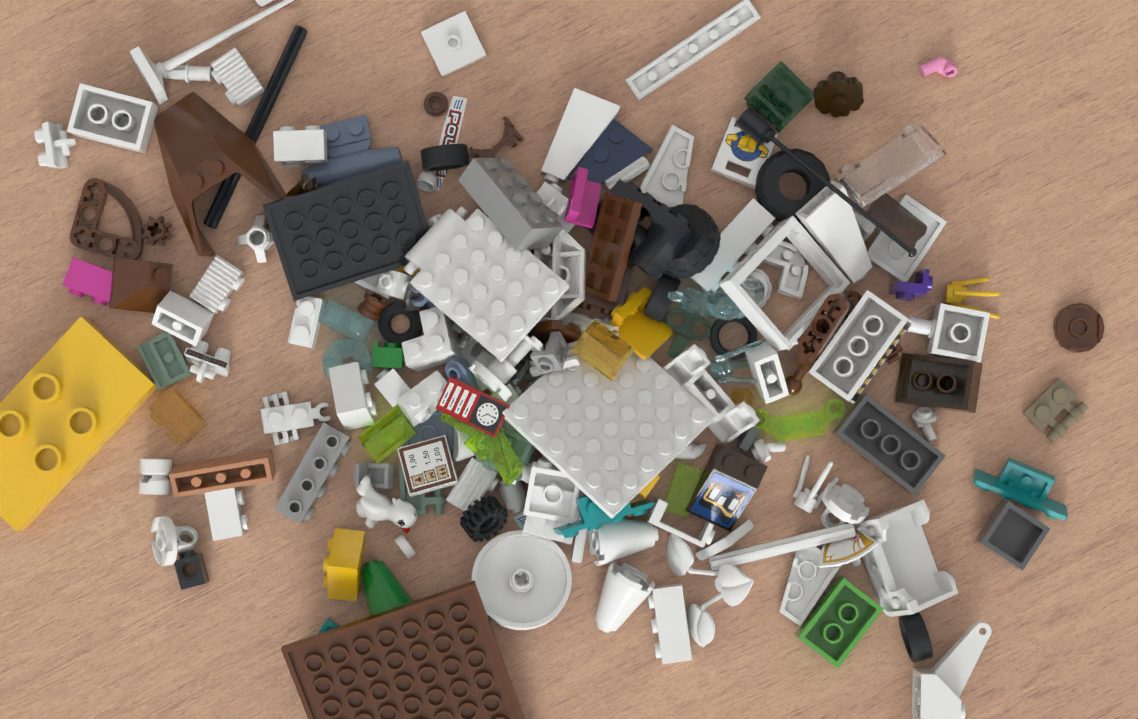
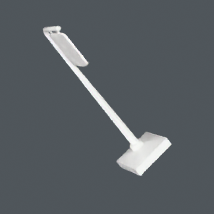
(153, 72)

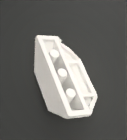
(568, 261)

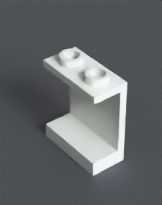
(656, 513)

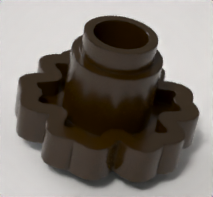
(838, 95)

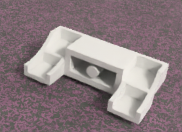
(690, 373)

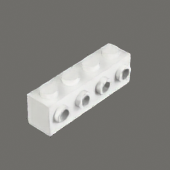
(735, 240)

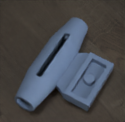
(350, 152)

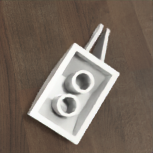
(939, 688)

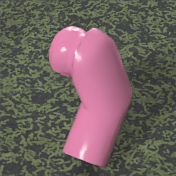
(940, 65)

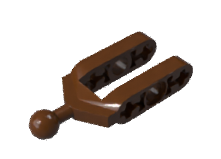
(808, 357)

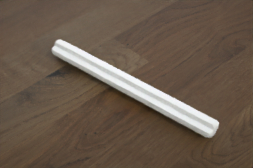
(783, 546)

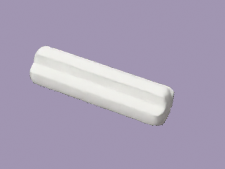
(628, 172)

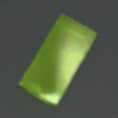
(682, 489)

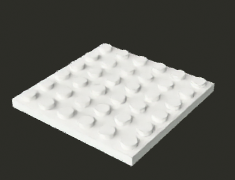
(609, 432)

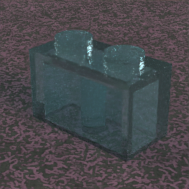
(347, 321)

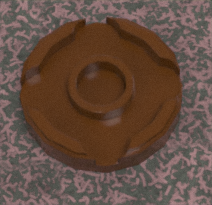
(1078, 327)
(544, 328)

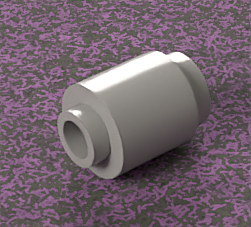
(513, 496)

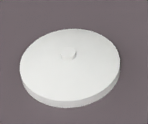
(522, 580)

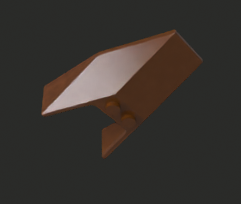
(201, 152)

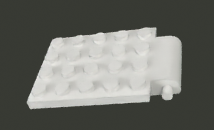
(483, 280)

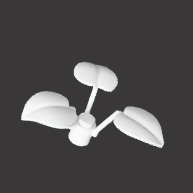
(730, 582)

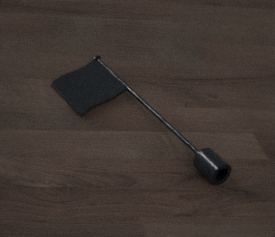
(883, 213)

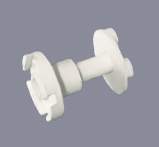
(499, 373)

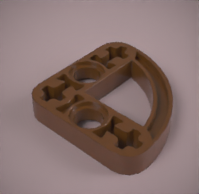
(91, 226)

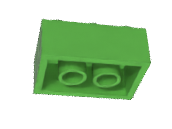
(839, 621)

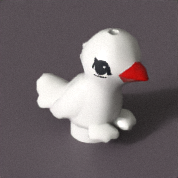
(378, 507)

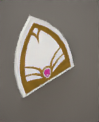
(847, 550)

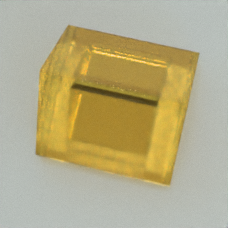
(742, 394)

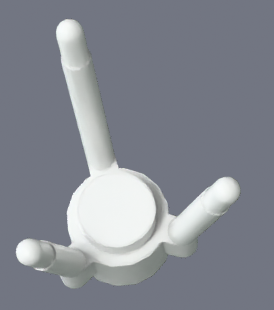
(808, 498)

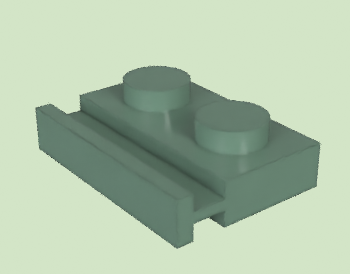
(164, 360)

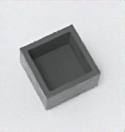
(1012, 534)

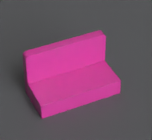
(582, 200)

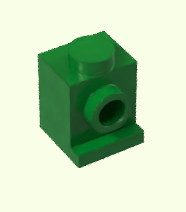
(388, 356)

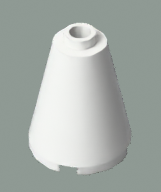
(621, 539)
(621, 595)

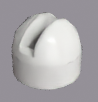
(427, 181)

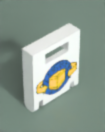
(743, 151)

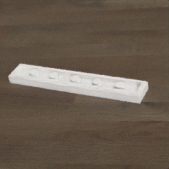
(692, 49)

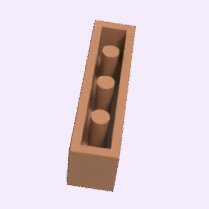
(222, 473)

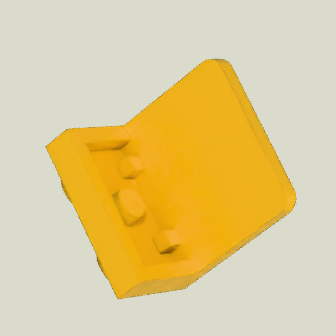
(637, 329)

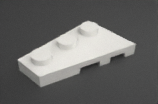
(669, 168)
(805, 584)

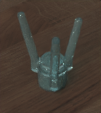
(721, 367)

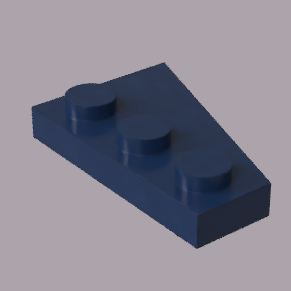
(612, 153)

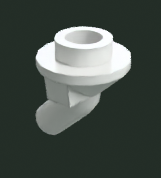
(923, 418)
(762, 451)

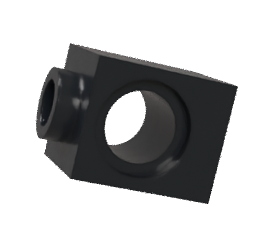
(186, 580)

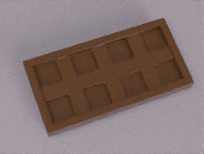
(611, 246)

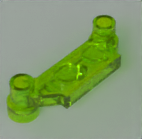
(801, 424)

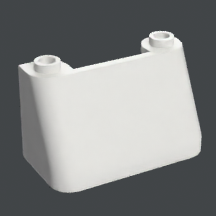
(903, 563)

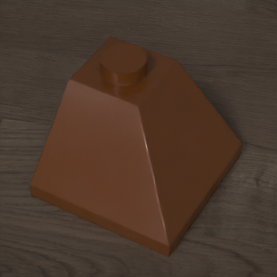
(139, 284)

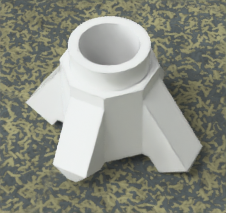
(258, 238)

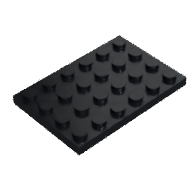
(347, 229)

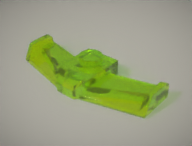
(485, 445)

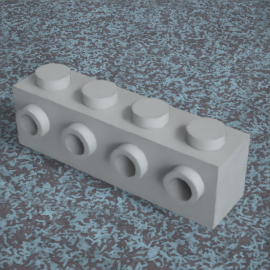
(313, 472)

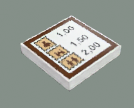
(427, 466)

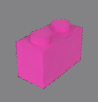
(89, 279)

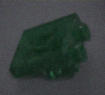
(780, 96)

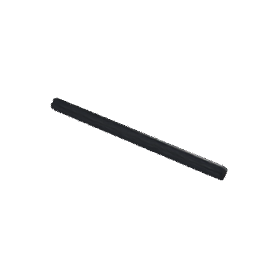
(258, 120)

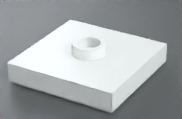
(453, 44)

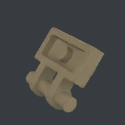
(1050, 404)

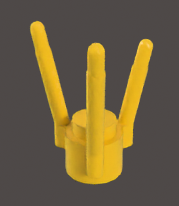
(956, 294)

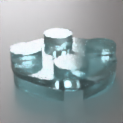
(346, 348)

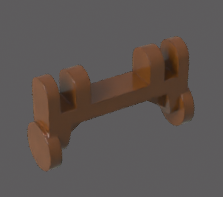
(509, 131)

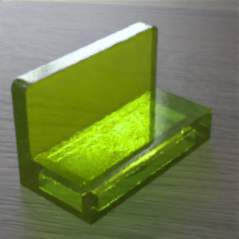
(386, 435)

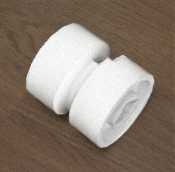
(155, 476)

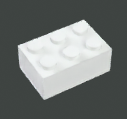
(112, 118)

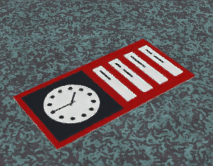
(472, 407)

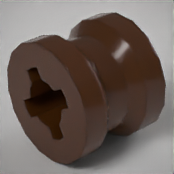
(372, 305)

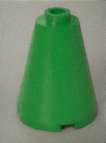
(382, 588)

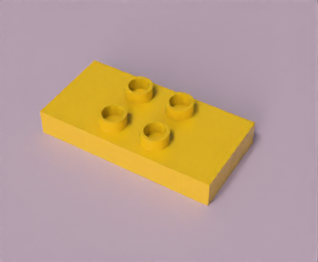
(64, 417)

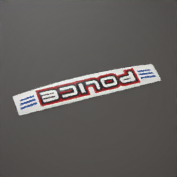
(451, 130)

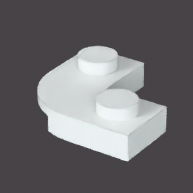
(793, 269)

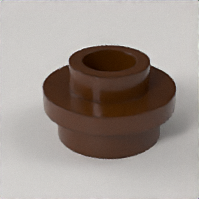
(436, 96)

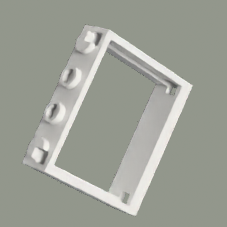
(812, 253)

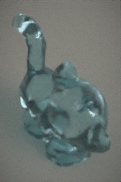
(713, 305)

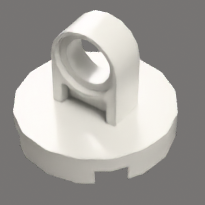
(844, 503)
(168, 540)

